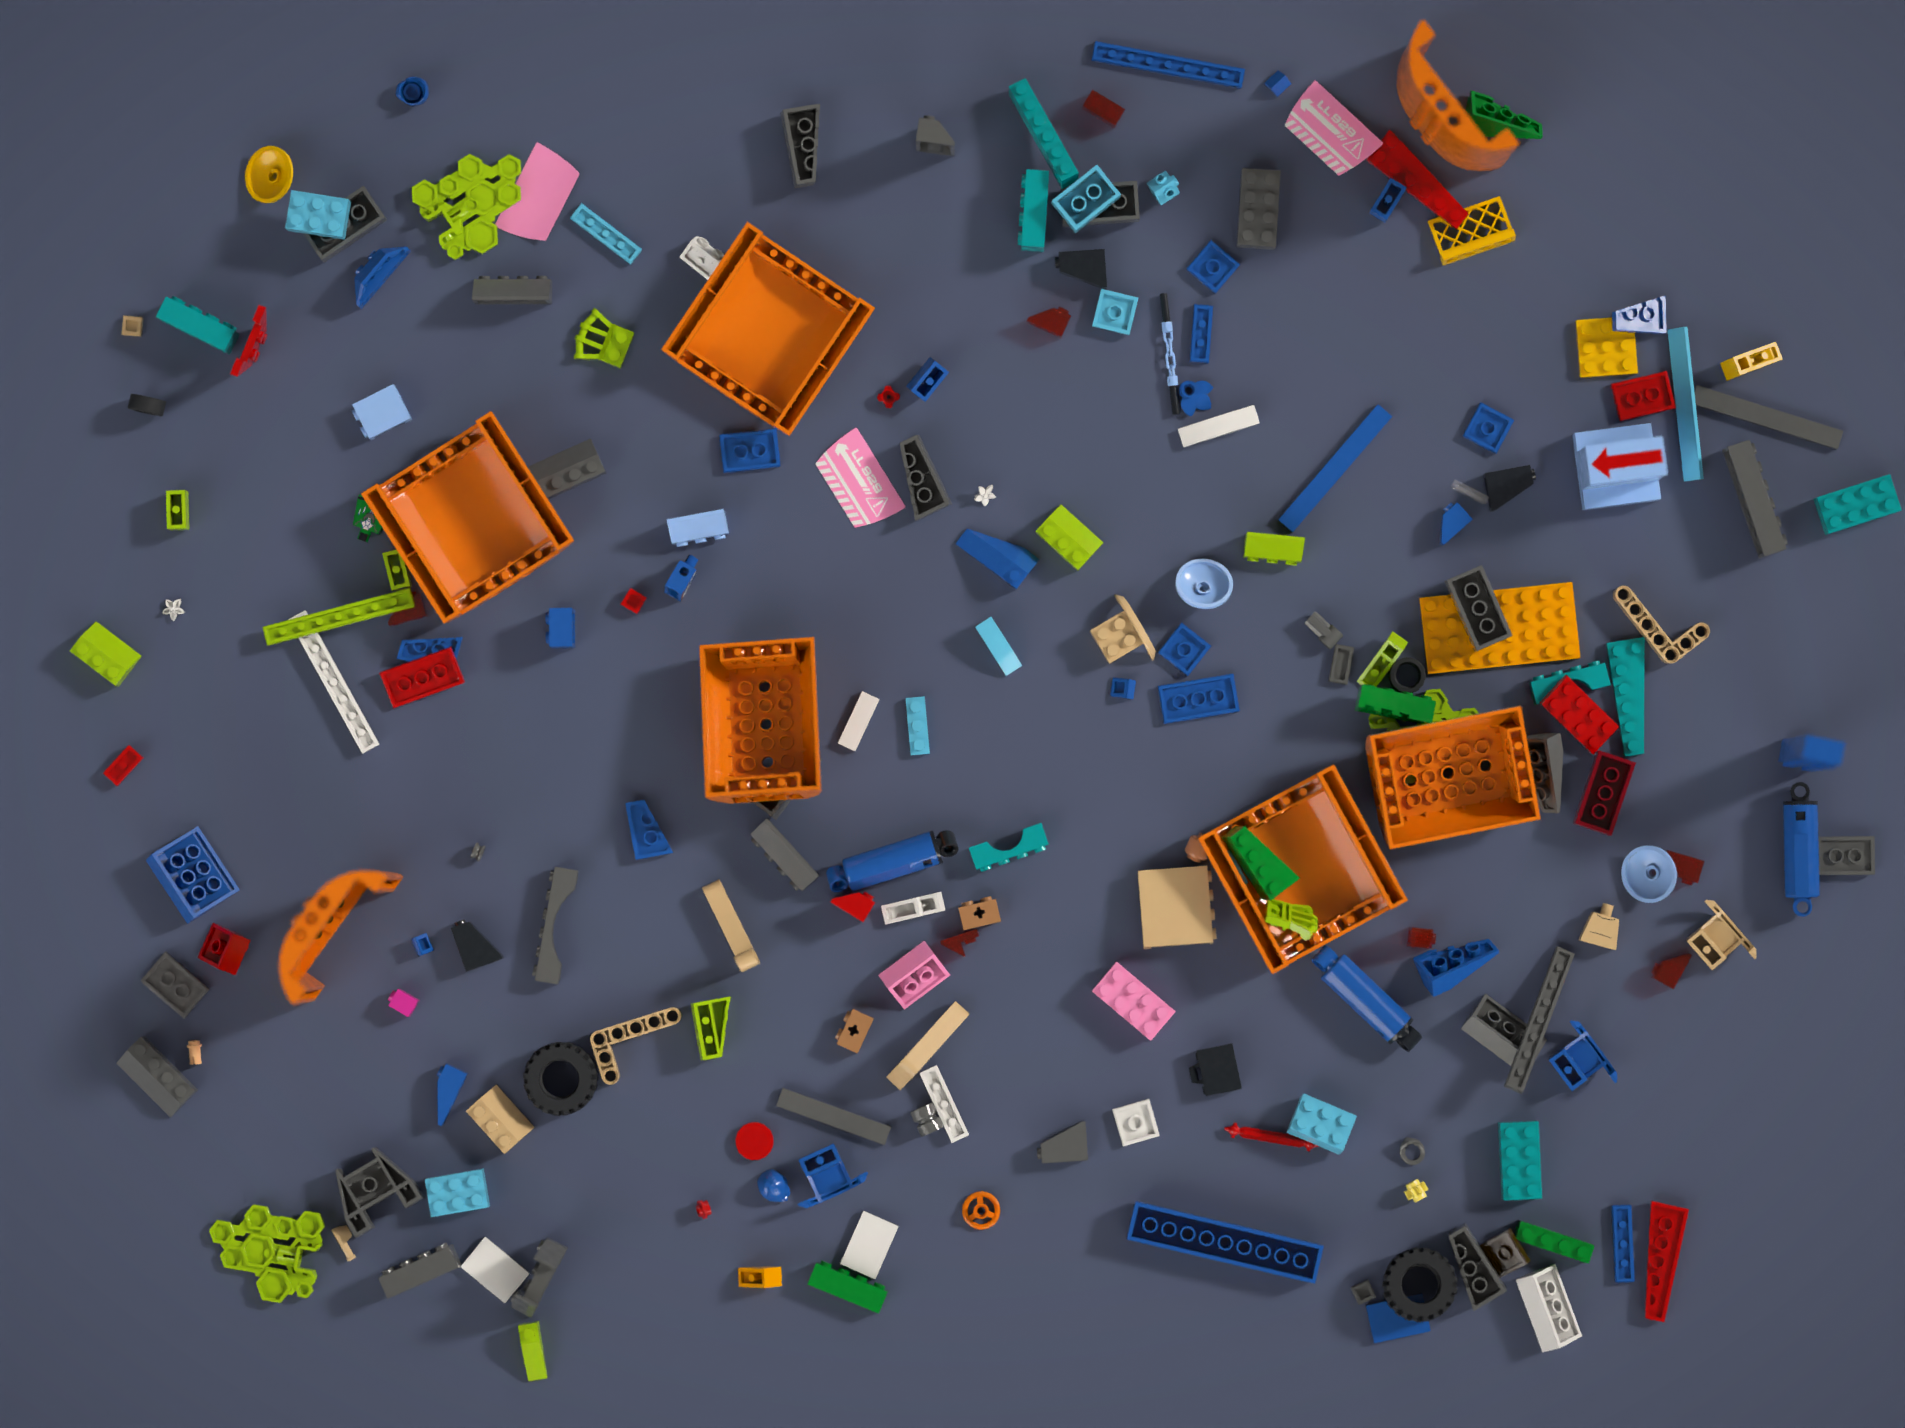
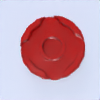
(754, 1141)

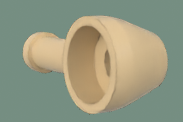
(342, 1235)

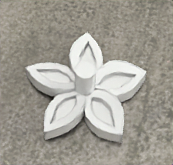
(984, 495)
(173, 608)

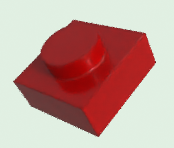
(633, 601)

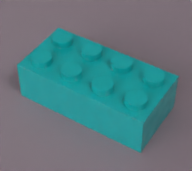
(1035, 210)
(196, 324)
(1857, 504)
(1520, 1160)

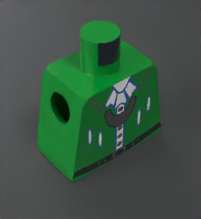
(366, 520)

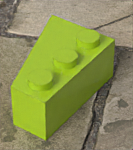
(710, 1026)

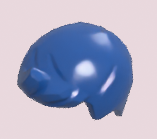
(413, 91)
(773, 1186)

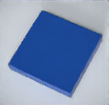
(1213, 266)
(1488, 428)
(1184, 649)

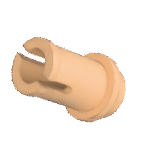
(194, 1052)

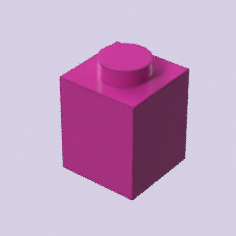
(403, 1002)

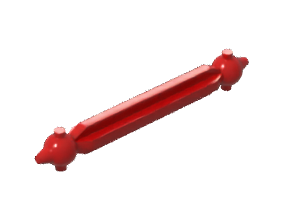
(1268, 1136)

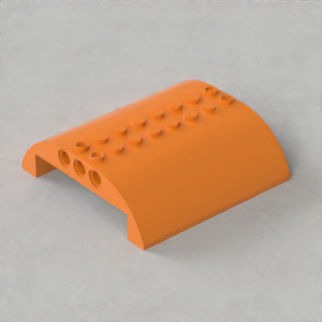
(1458, 144)
(767, 330)
(469, 519)
(1326, 845)
(301, 945)

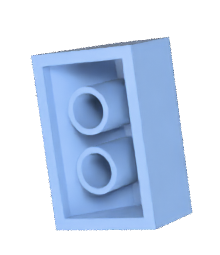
(698, 527)

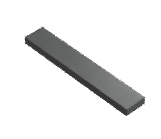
(833, 1116)

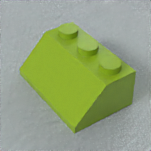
(1069, 537)
(1273, 548)
(106, 653)

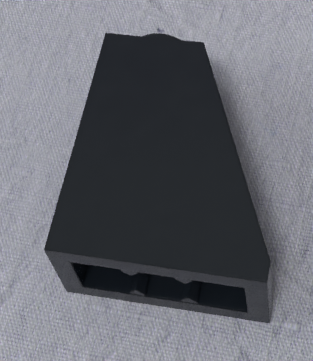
(1084, 266)
(1506, 484)
(474, 946)

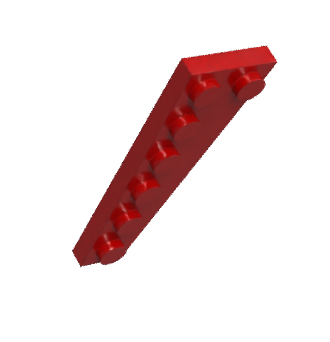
(1401, 165)
(1664, 1245)

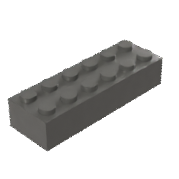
(1754, 498)

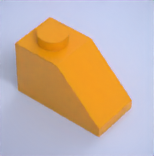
(760, 1277)

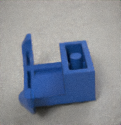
(1580, 1059)
(827, 1175)

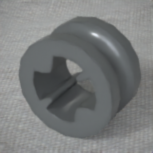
(478, 852)

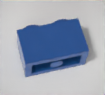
(1387, 200)
(927, 379)

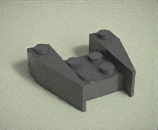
(372, 1185)
(549, 1258)

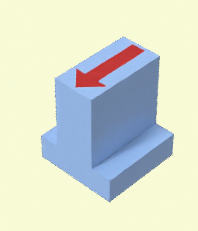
(1619, 466)

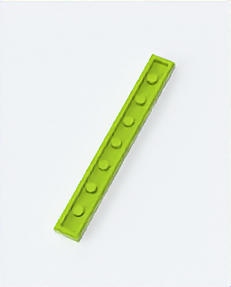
(338, 616)

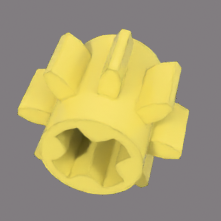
(1416, 1190)

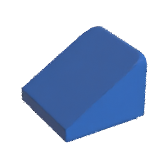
(1123, 688)

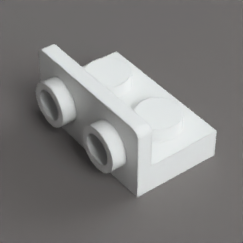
(702, 256)

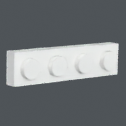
(944, 1104)

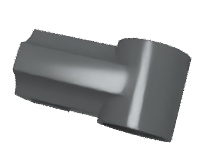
(1326, 632)

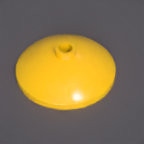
(269, 174)

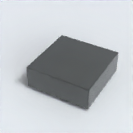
(1363, 1292)

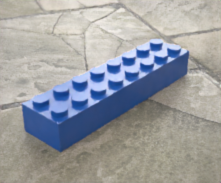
(1811, 753)

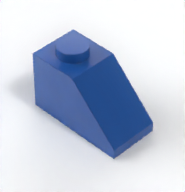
(1452, 521)

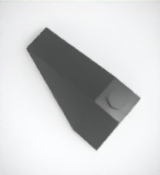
(1546, 765)

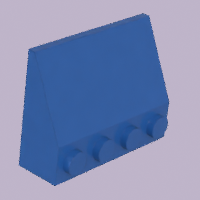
(192, 874)

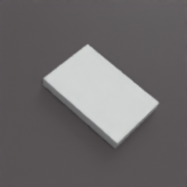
(869, 1244)
(495, 1270)

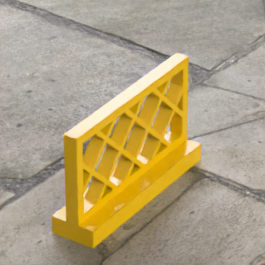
(1479, 245)

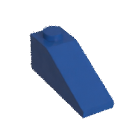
(448, 1086)

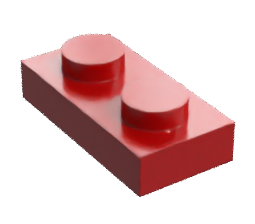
(123, 765)

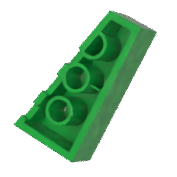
(1395, 704)
(1259, 863)

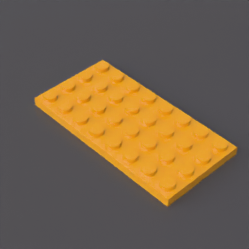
(1537, 616)

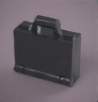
(1217, 1070)

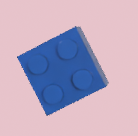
(561, 627)

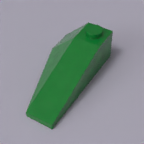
(1494, 119)

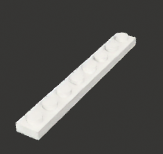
(338, 690)

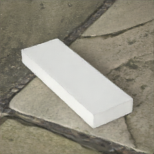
(858, 721)

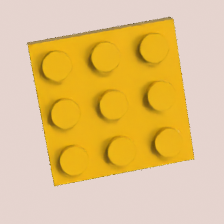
(1603, 350)

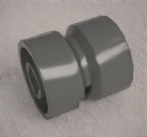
(926, 1119)

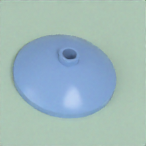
(1206, 576)
(1638, 875)

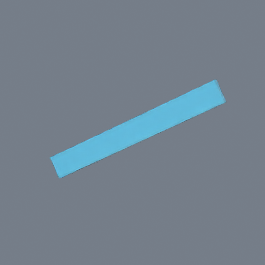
(1685, 404)

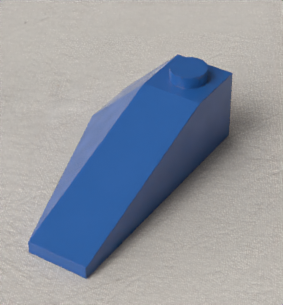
(1001, 557)
(1447, 968)

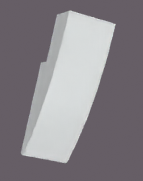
(913, 908)

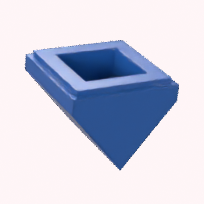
(1278, 83)
(422, 944)

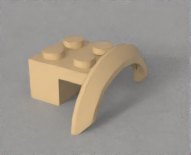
(1121, 634)
(1718, 938)

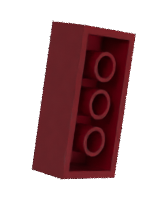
(1604, 793)

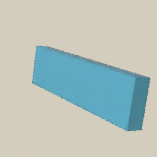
(606, 233)

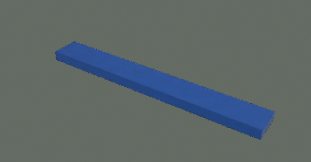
(1168, 64)
(1335, 468)

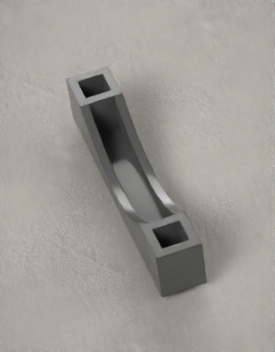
(549, 965)

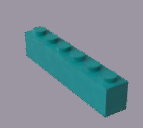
(1043, 133)

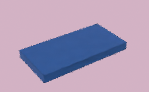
(1198, 698)

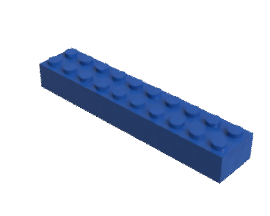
(1225, 1242)

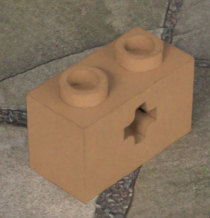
(989, 917)
(863, 1024)

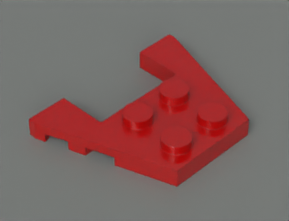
(256, 338)

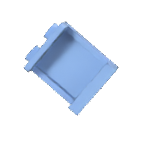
(381, 412)

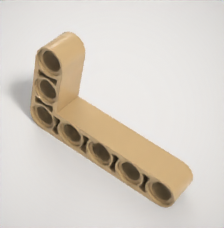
(1655, 629)
(732, 928)
(627, 1034)
(927, 1045)

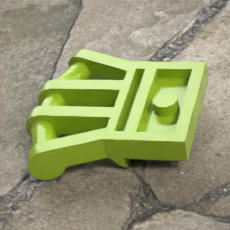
(614, 346)
(1291, 916)

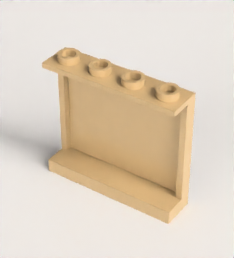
(1176, 906)

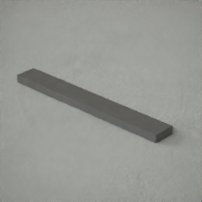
(1767, 417)
(1539, 1020)

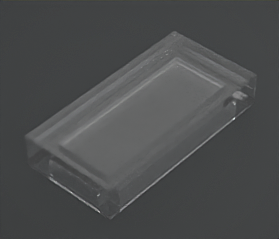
(1469, 492)

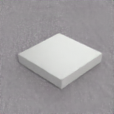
(1135, 1122)

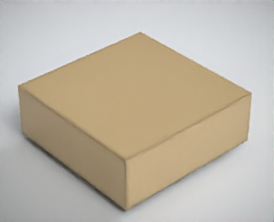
(132, 326)

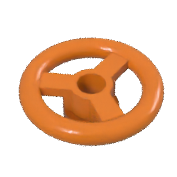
(969, 1218)

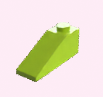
(1383, 660)
(532, 1350)

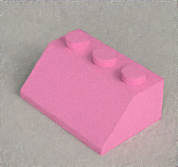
(914, 975)

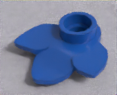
(1196, 399)

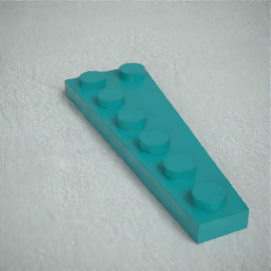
(1627, 675)

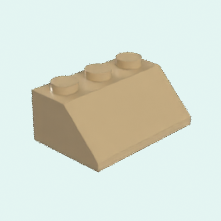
(500, 1119)

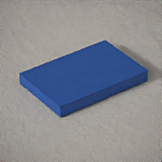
(750, 450)
(1387, 1325)

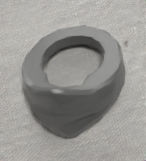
(1406, 1142)

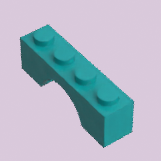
(1593, 677)
(1032, 839)

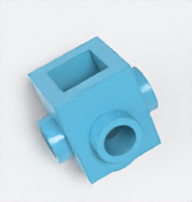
(1163, 187)

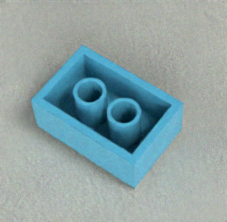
(1086, 198)
(318, 214)
(1321, 1124)
(457, 1192)

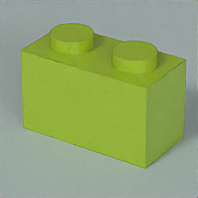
(177, 509)
(396, 571)

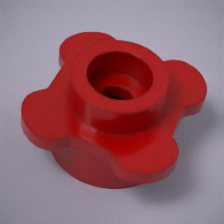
(893, 397)
(703, 1209)

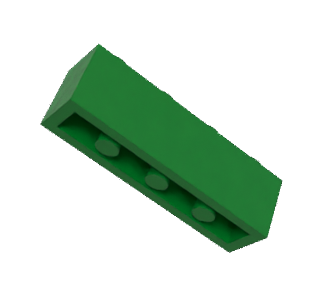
(1554, 1241)
(848, 1287)

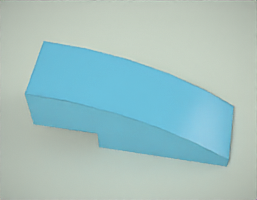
(998, 646)

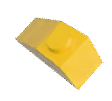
(1751, 361)

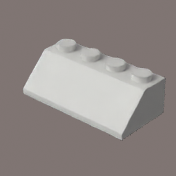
(1549, 1308)

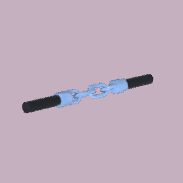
(1172, 378)

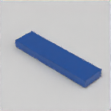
(1622, 1243)

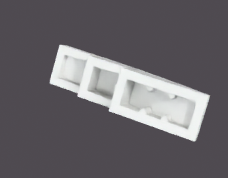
(1218, 426)

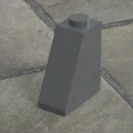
(1065, 1146)

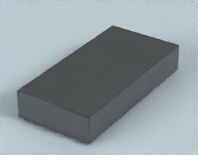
(1341, 664)

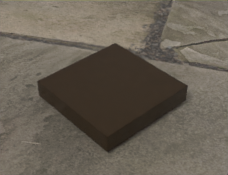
(1505, 1253)

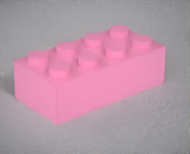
(1133, 1001)

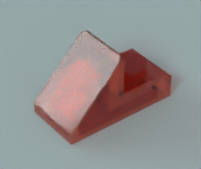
(954, 942)

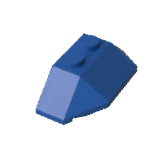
(376, 272)

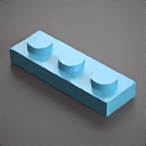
(917, 726)

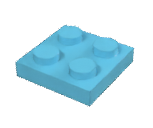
(1115, 312)

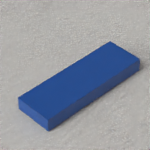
(1201, 333)

